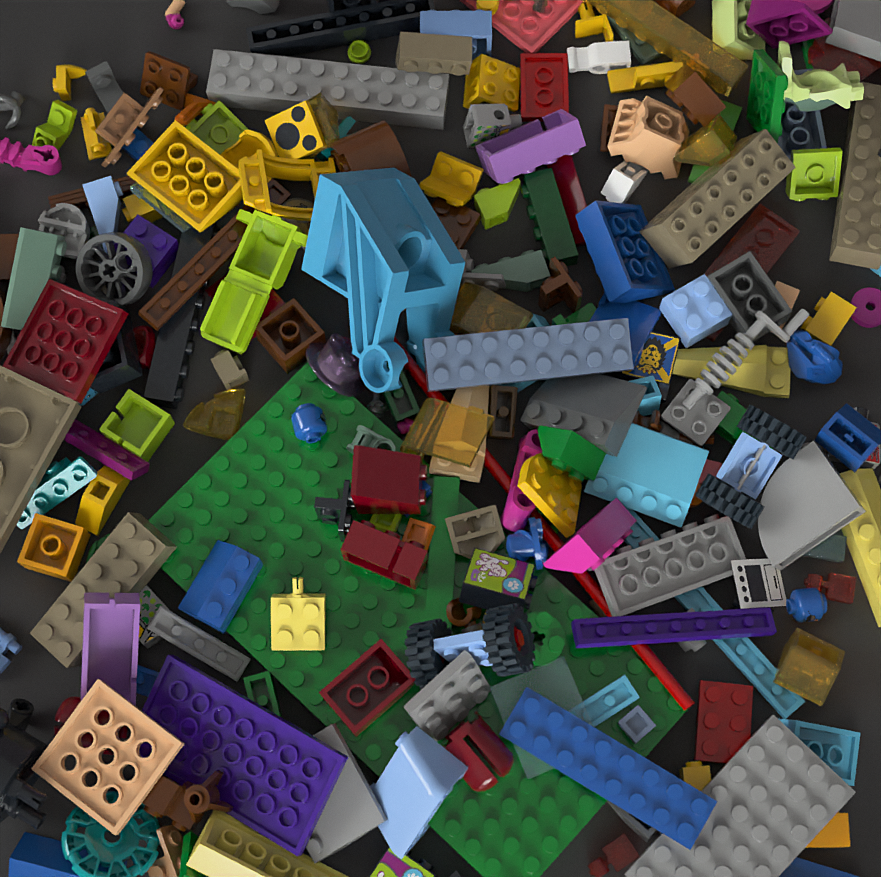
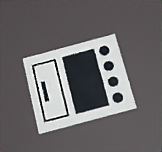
(758, 583)

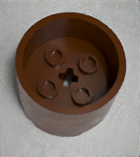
(369, 150)

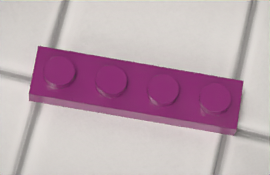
(106, 451)

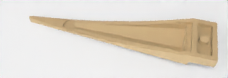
(465, 397)

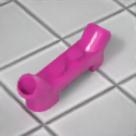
(518, 505)

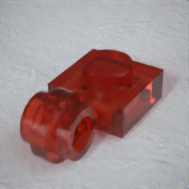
(838, 586)
(618, 853)

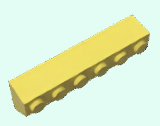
(865, 534)
(236, 850)

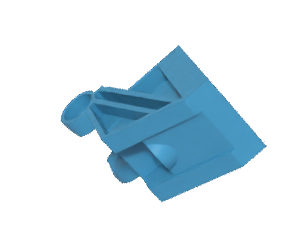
(386, 254)

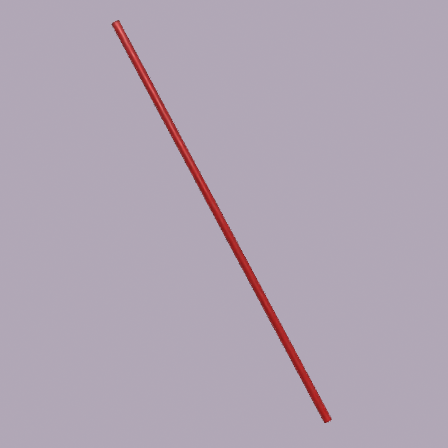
(555, 543)

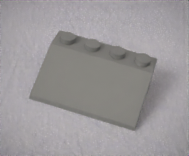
(350, 808)

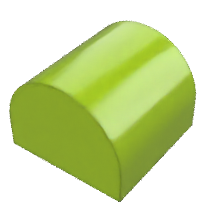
(386, 522)

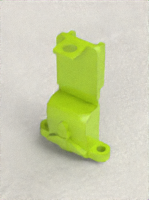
(257, 267)

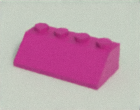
(594, 540)

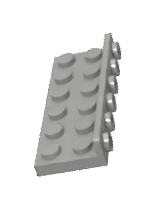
(669, 565)

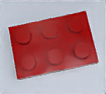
(543, 84)
(722, 720)

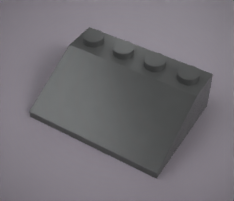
(589, 405)

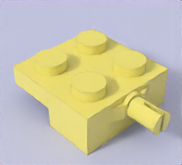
(298, 620)

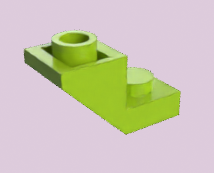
(58, 126)

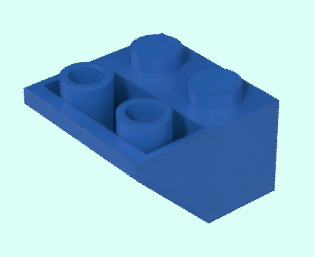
(849, 437)

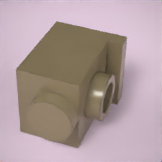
(229, 369)

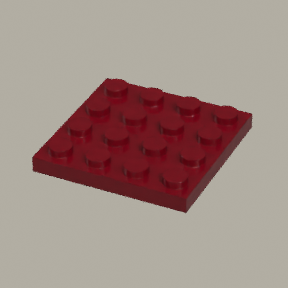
(65, 340)

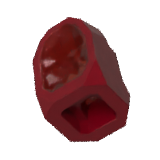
(145, 344)

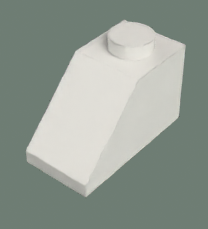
(623, 182)

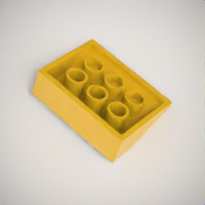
(188, 177)

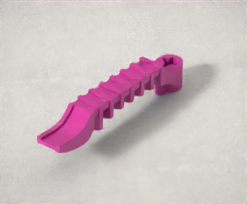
(31, 157)

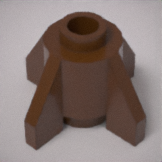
(204, 797)

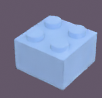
(695, 311)

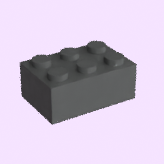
(748, 290)

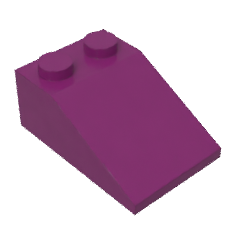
(785, 22)

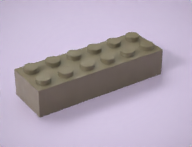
(119, 566)

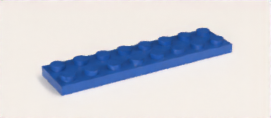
(608, 768)

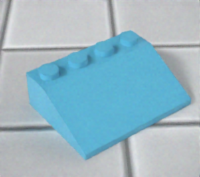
(651, 475)

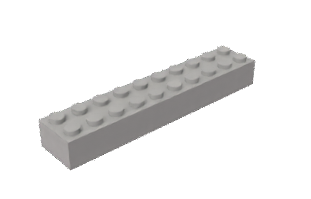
(352, 89)

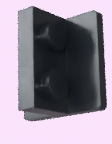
(334, 510)

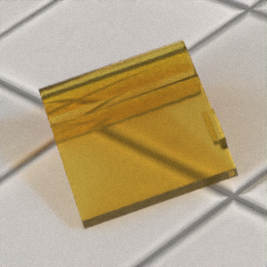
(447, 432)

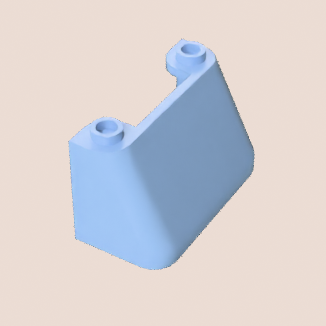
(414, 788)

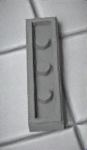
(198, 643)

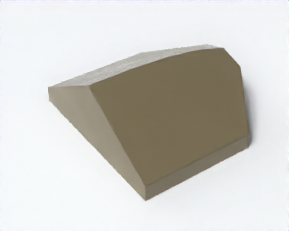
(475, 530)

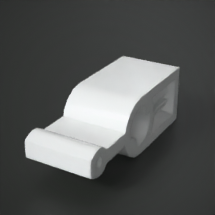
(599, 57)

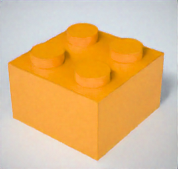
(54, 547)

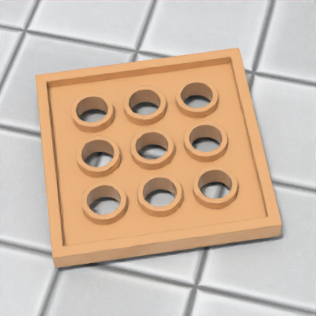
(147, 770)

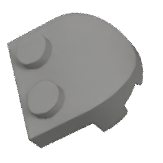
(69, 222)

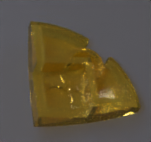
(219, 416)

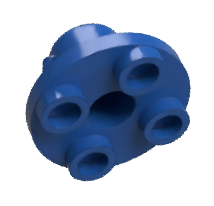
(526, 544)

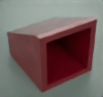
(387, 481)

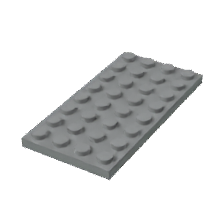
(766, 812)

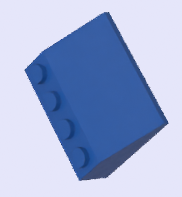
(621, 254)

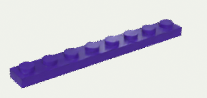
(672, 627)

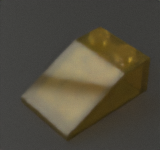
(485, 311)

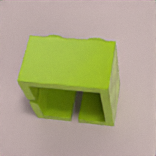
(141, 428)

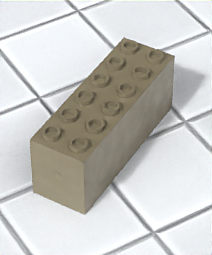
(717, 200)

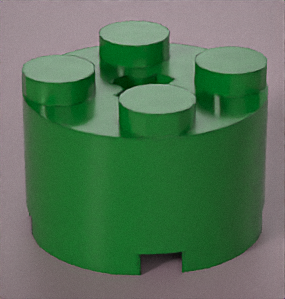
(553, 636)

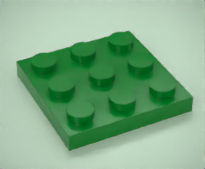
(766, 94)

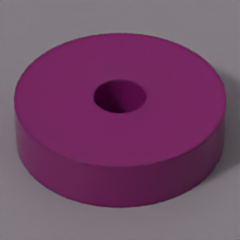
(862, 315)

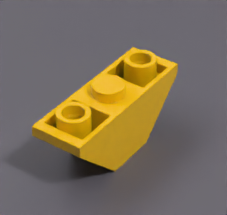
(100, 499)

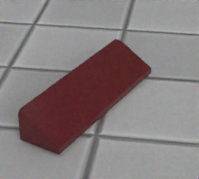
(570, 193)

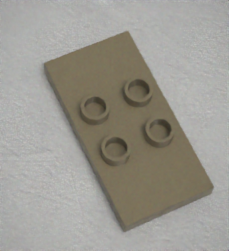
(30, 434)

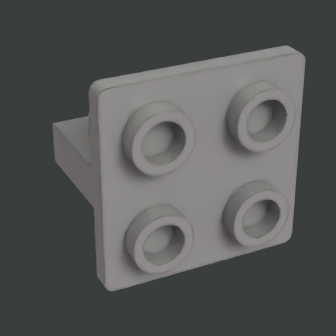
(698, 421)

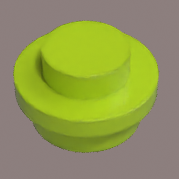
(359, 52)

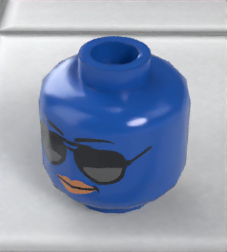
(309, 423)
(806, 604)

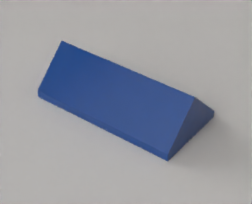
(42, 858)

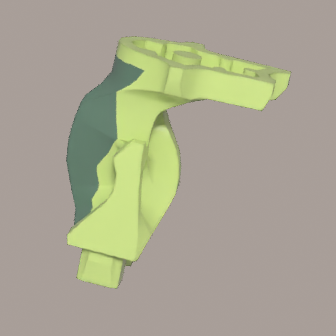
(818, 87)

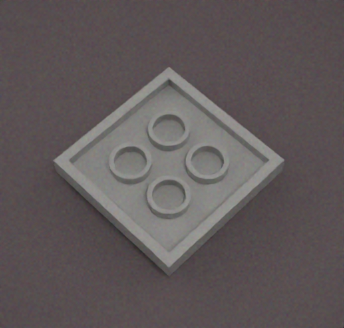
(448, 697)

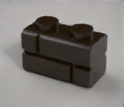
(502, 406)

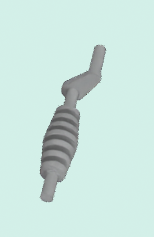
(738, 349)

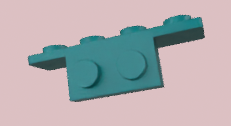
(57, 484)

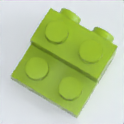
(217, 127)
(815, 174)

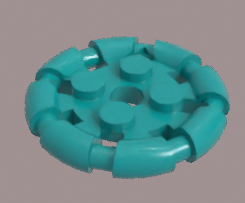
(109, 853)

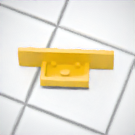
(641, 76)

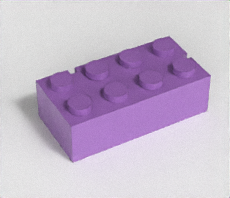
(530, 147)
(110, 642)

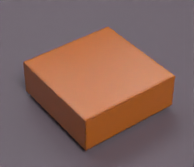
(419, 532)

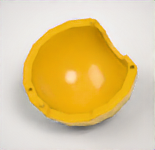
(247, 146)

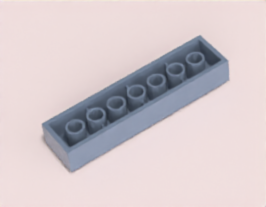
(527, 354)

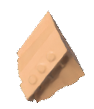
(648, 135)

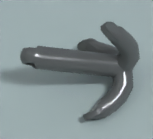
(12, 103)

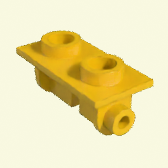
(96, 145)

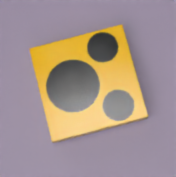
(296, 132)

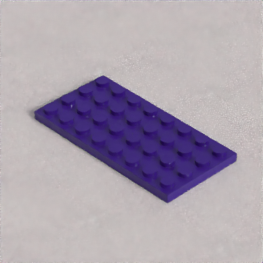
(270, 767)

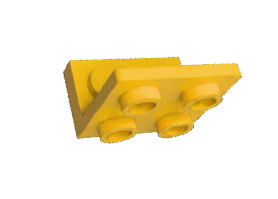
(492, 82)
(452, 180)

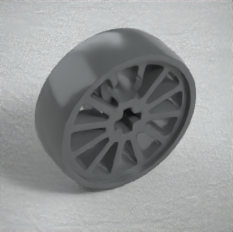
(140, 262)

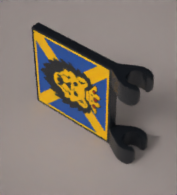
(656, 360)

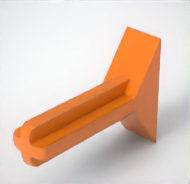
(192, 109)

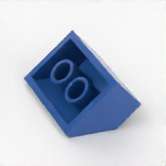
(221, 585)

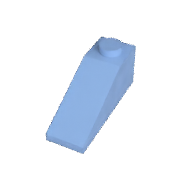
(104, 204)

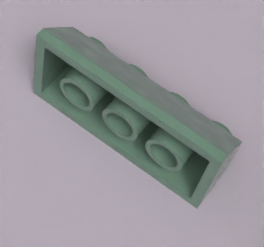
(35, 262)

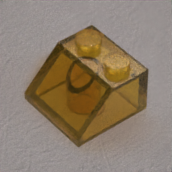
(708, 144)

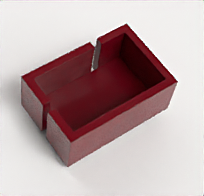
(385, 554)

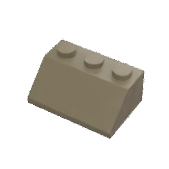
(434, 53)

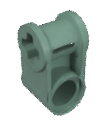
(369, 438)

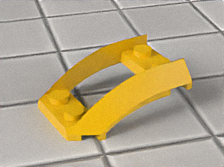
(254, 182)

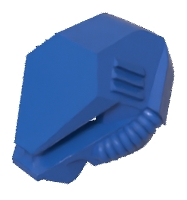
(813, 359)

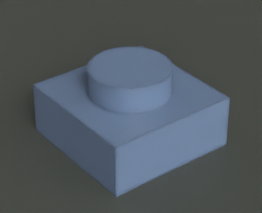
(636, 724)

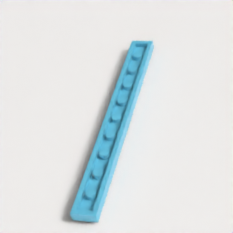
(738, 650)

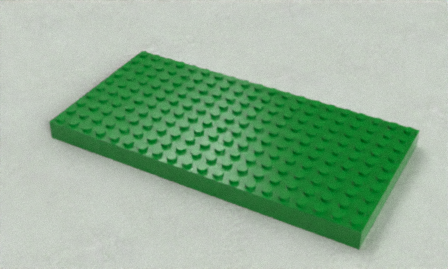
(263, 500)

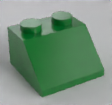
(570, 453)

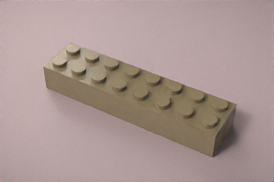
(858, 208)

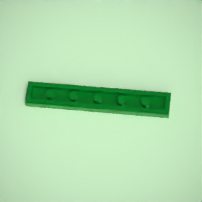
(441, 552)

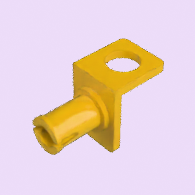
(592, 24)

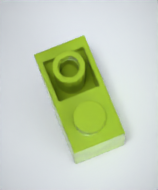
(496, 203)

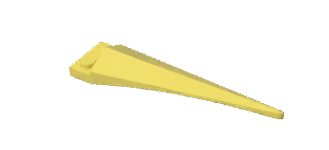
(761, 373)

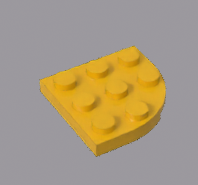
(551, 492)

